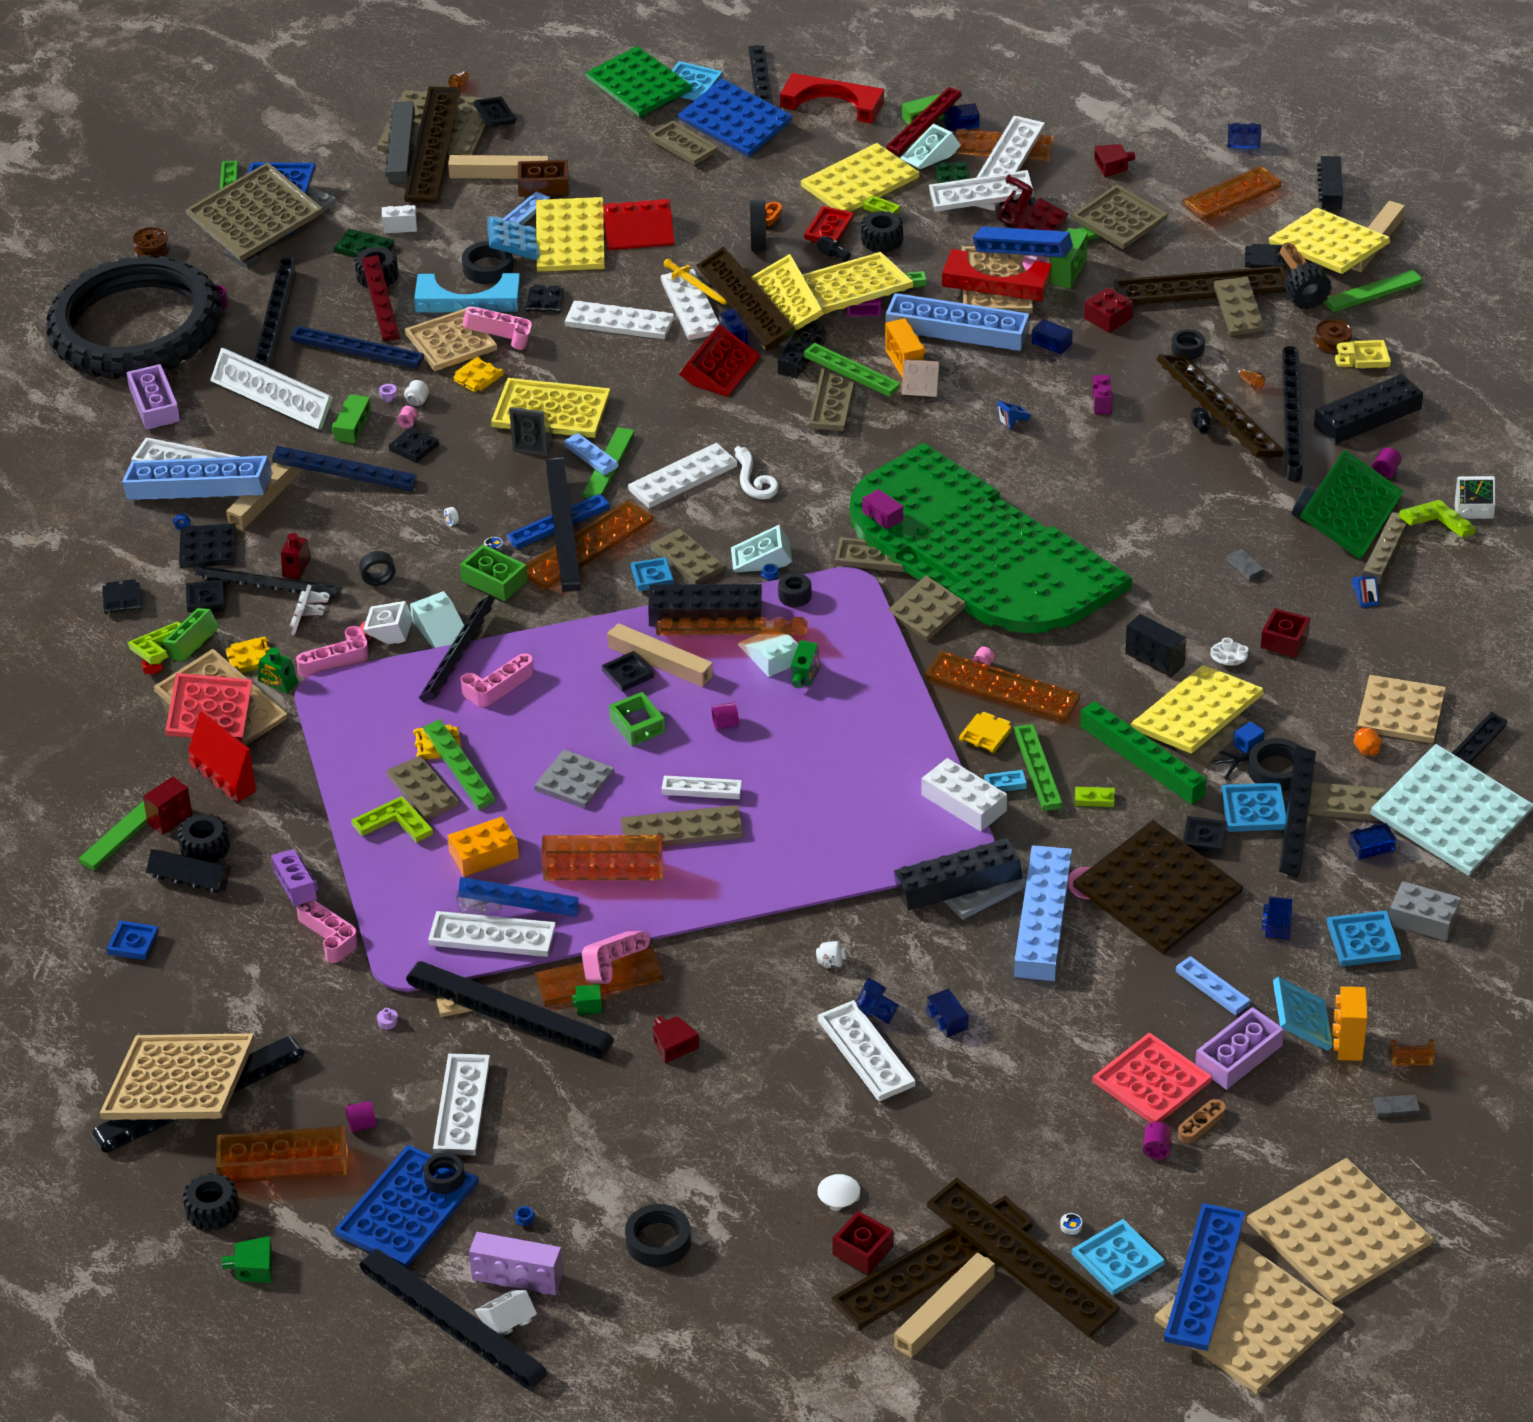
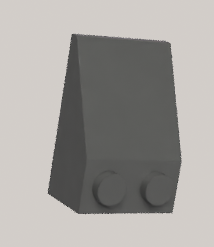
(530, 431)

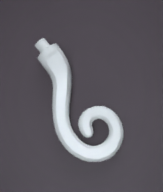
(746, 460)

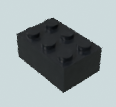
(1155, 645)

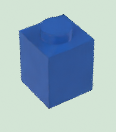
(1248, 737)

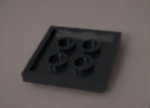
(207, 545)

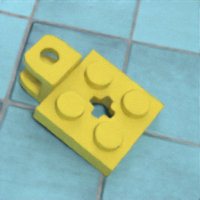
(1363, 354)

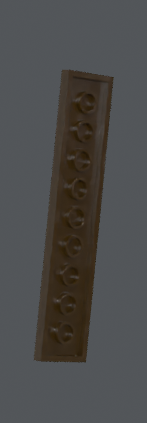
(432, 144)
(1197, 285)
(746, 297)
(1220, 406)
(1023, 1257)
(914, 1272)

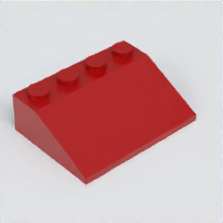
(638, 224)
(719, 362)
(221, 759)

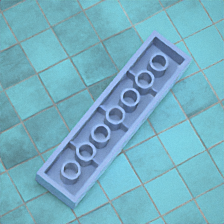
(961, 321)
(197, 477)
(1043, 913)

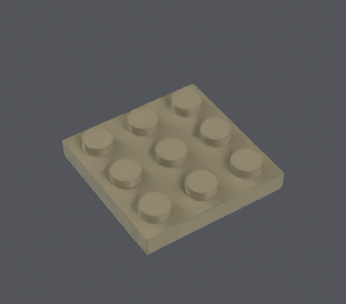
(927, 608)

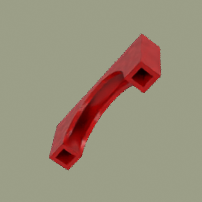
(802, 88)
(1026, 285)

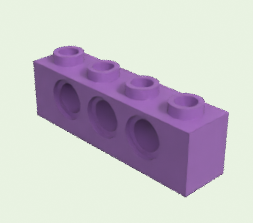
(294, 877)

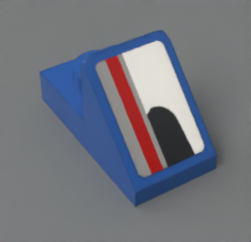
(1009, 413)
(1366, 591)

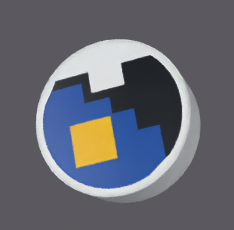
(451, 516)
(495, 541)
(1071, 1223)

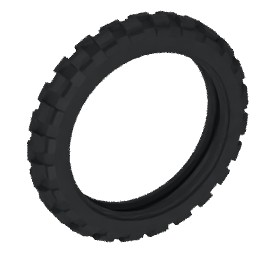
(124, 275)

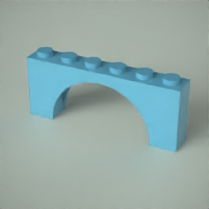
(500, 298)

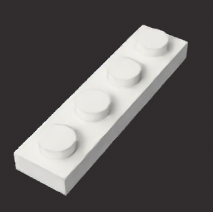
(701, 787)

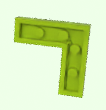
(1440, 511)
(149, 645)
(395, 810)

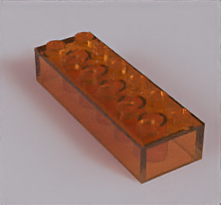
(602, 857)
(282, 1154)

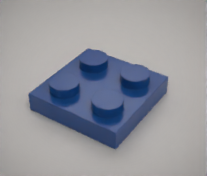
(132, 940)

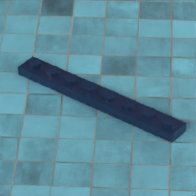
(357, 347)
(344, 468)

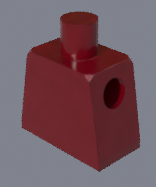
(1112, 158)
(295, 556)
(674, 1038)

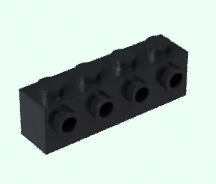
(1330, 182)
(792, 359)
(188, 869)

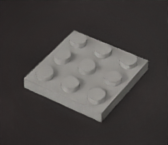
(574, 779)

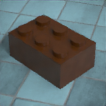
(545, 177)

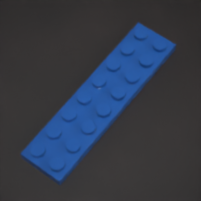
(1204, 1277)

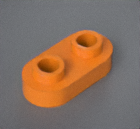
(773, 211)

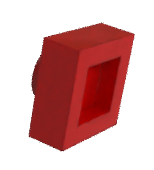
(151, 669)

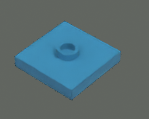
(651, 573)

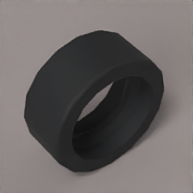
(1189, 336)
(382, 577)
(444, 1186)

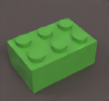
(1067, 268)
(493, 572)

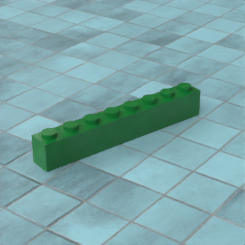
(1143, 752)

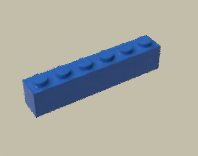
(1023, 241)

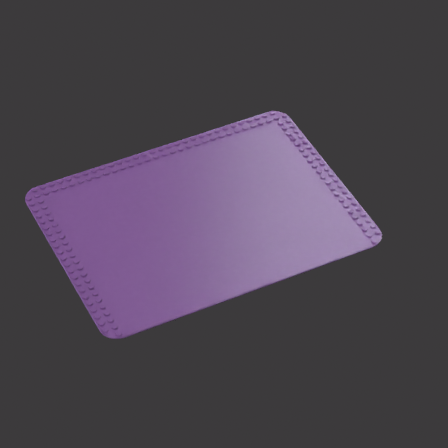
(821, 766)

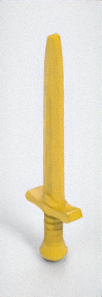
(683, 272)

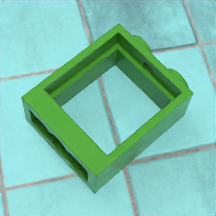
(635, 734)

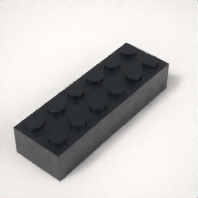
(1368, 409)
(704, 601)
(958, 874)

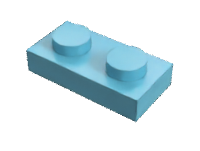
(1007, 780)

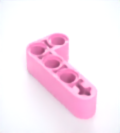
(498, 324)
(341, 654)
(499, 683)
(338, 934)
(598, 956)

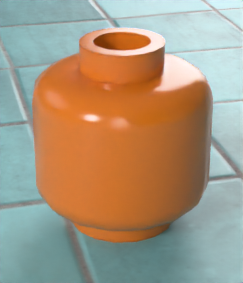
(1367, 741)

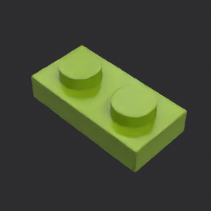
(878, 204)
(1094, 796)

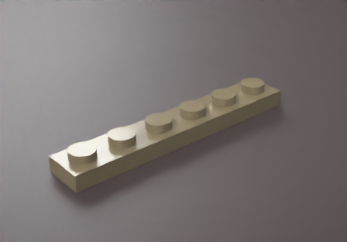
(1385, 547)

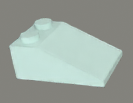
(931, 148)
(762, 549)
(437, 619)
(770, 651)

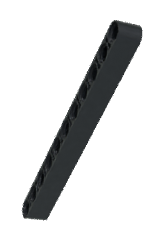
(276, 313)
(1292, 414)
(563, 525)
(510, 1010)
(258, 1066)
(453, 1319)

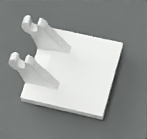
(306, 609)

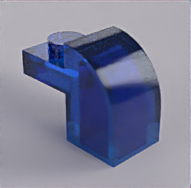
(873, 1002)

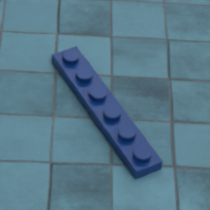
(545, 527)
(518, 896)

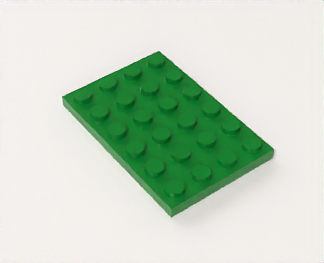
(638, 81)
(1351, 504)

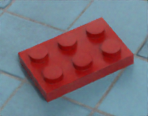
(829, 223)

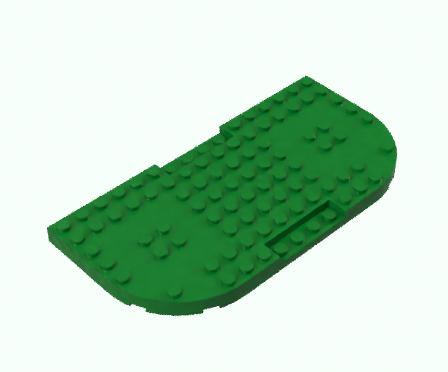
(983, 547)

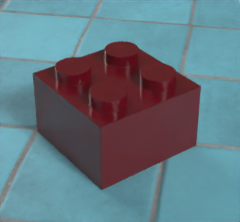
(1108, 310)
(1285, 632)
(167, 805)
(863, 1242)

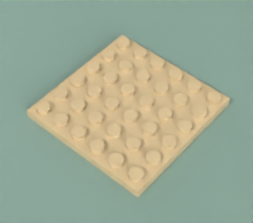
(178, 1076)
(1339, 1230)
(1262, 1320)

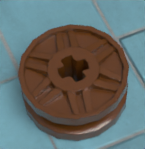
(151, 242)
(1330, 333)

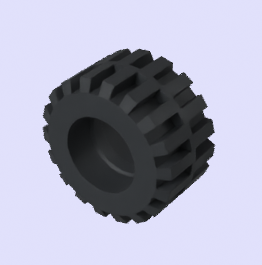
(882, 231)
(387, 260)
(1308, 285)
(204, 837)
(208, 1189)

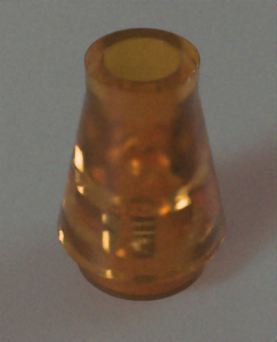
(458, 79)
(1253, 379)

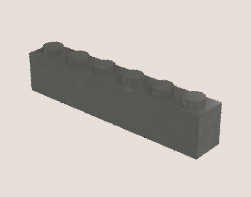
(400, 142)

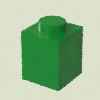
(587, 999)

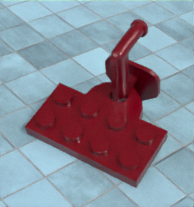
(1023, 216)

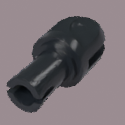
(832, 248)
(1201, 420)

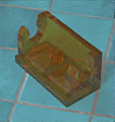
(1412, 1054)

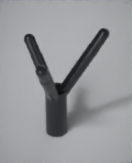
(1232, 758)

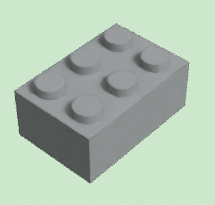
(1424, 911)

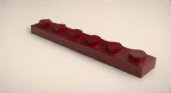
(923, 121)
(380, 298)

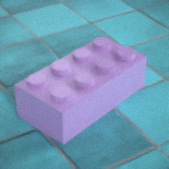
(153, 396)
(1239, 1047)
(516, 1263)

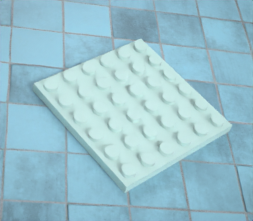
(1452, 809)

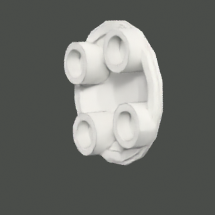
(1229, 652)
(838, 1191)

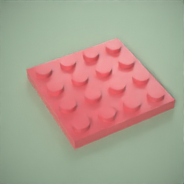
(220, 698)
(1152, 1079)

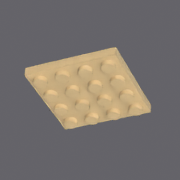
(448, 341)
(1401, 708)

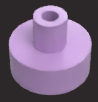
(388, 392)
(387, 1018)

